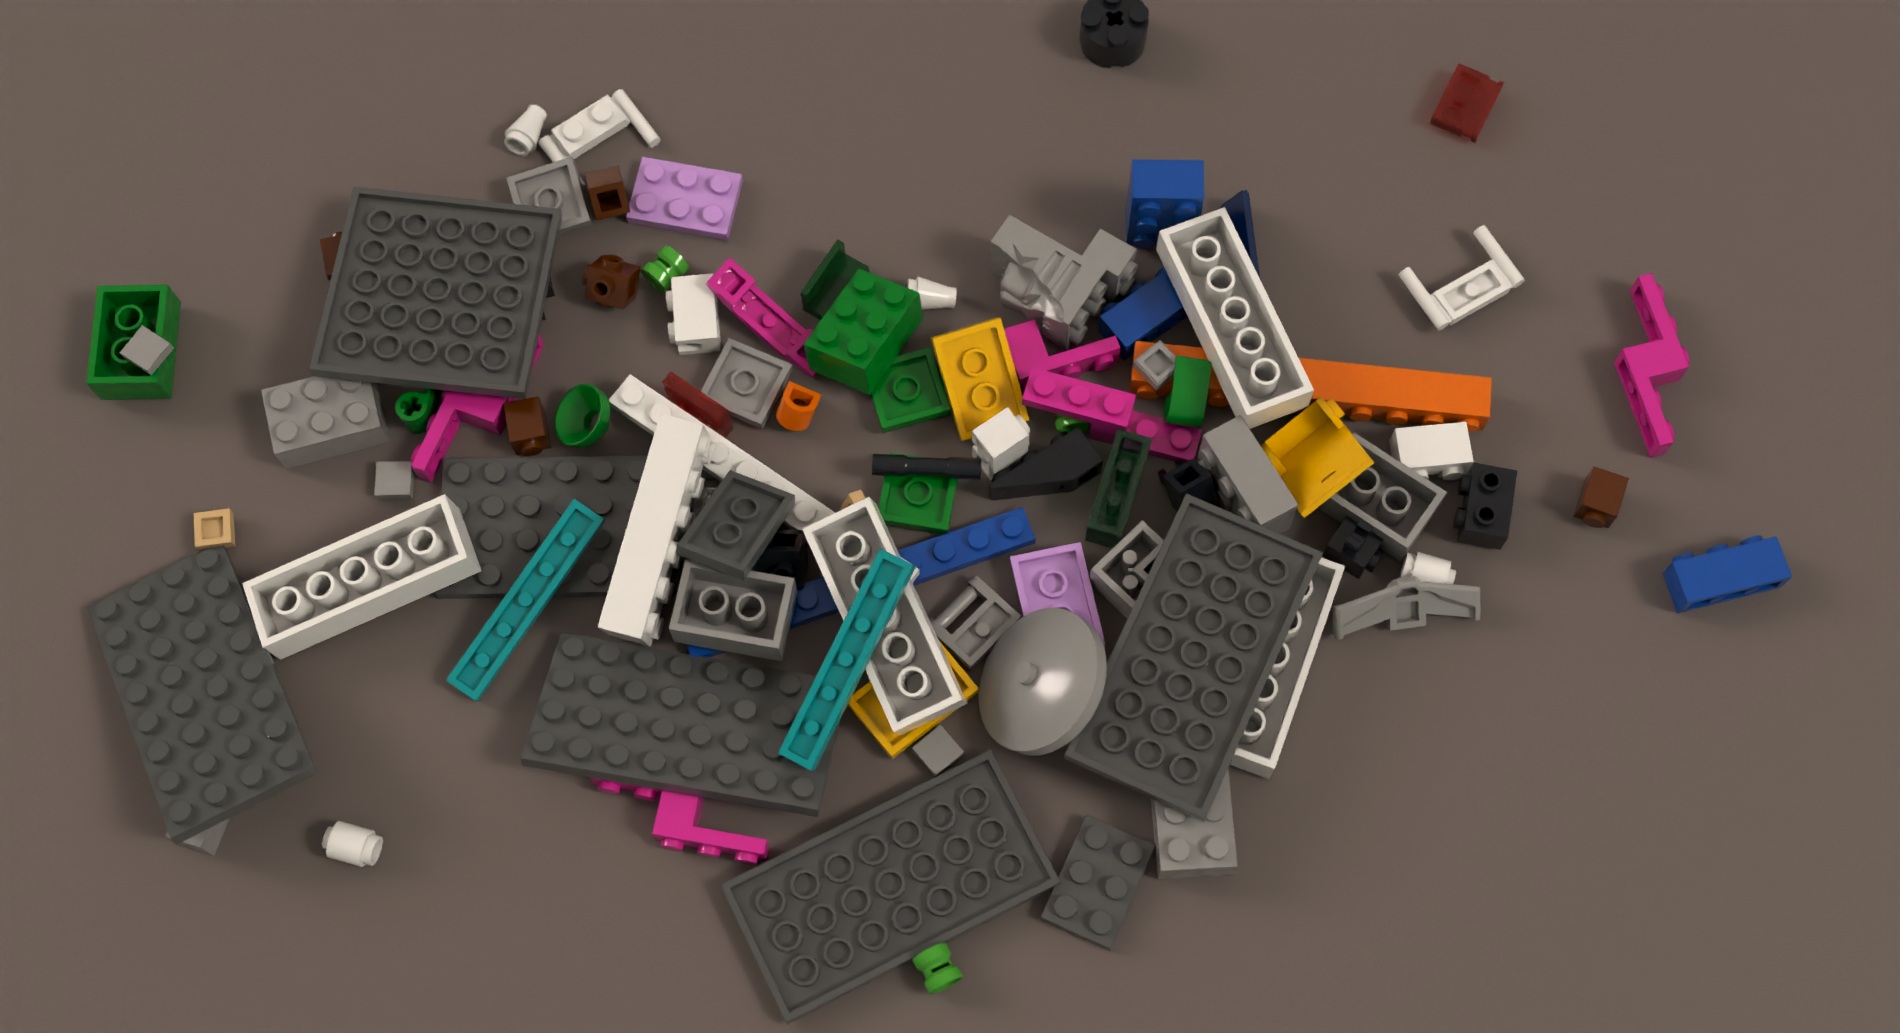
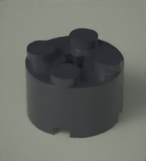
(1113, 31)

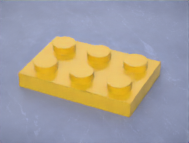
(978, 374)
(871, 714)

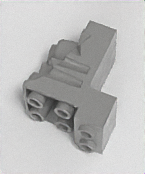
(1057, 283)

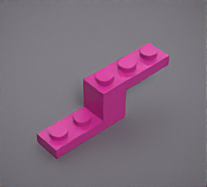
(1029, 351)
(1652, 365)
(457, 407)
(1106, 412)
(679, 821)

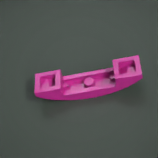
(761, 314)

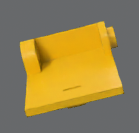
(1316, 454)

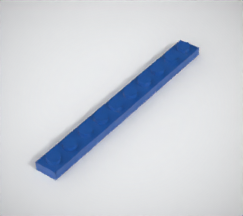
(932, 558)

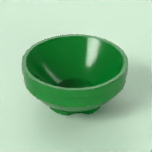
(575, 414)

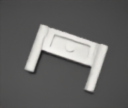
(594, 126)
(1469, 291)

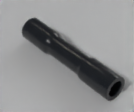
(950, 467)

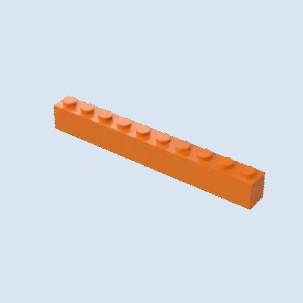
(1365, 391)

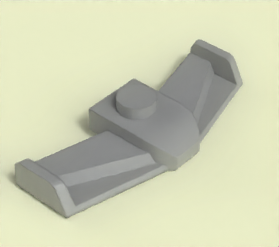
(1406, 605)

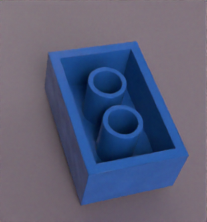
(1162, 196)

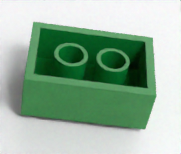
(117, 317)
(863, 331)

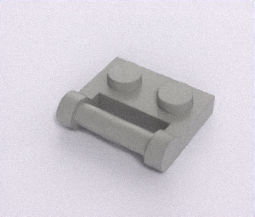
(981, 630)

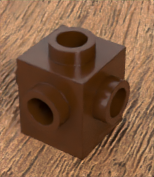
(611, 281)

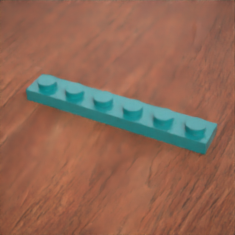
(525, 600)
(847, 659)

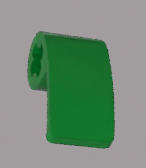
(1189, 392)
(410, 403)

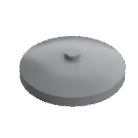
(1042, 681)

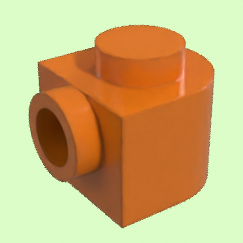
(795, 413)

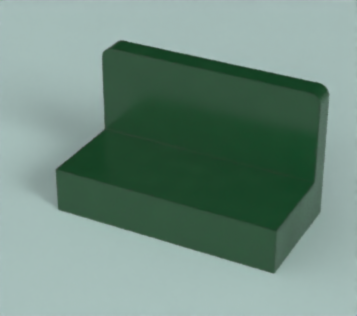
(829, 280)

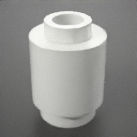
(1427, 568)
(352, 844)

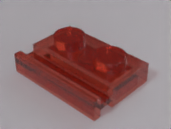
(1466, 103)
(697, 404)

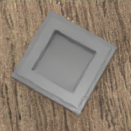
(146, 350)
(1156, 365)
(394, 480)
(938, 751)

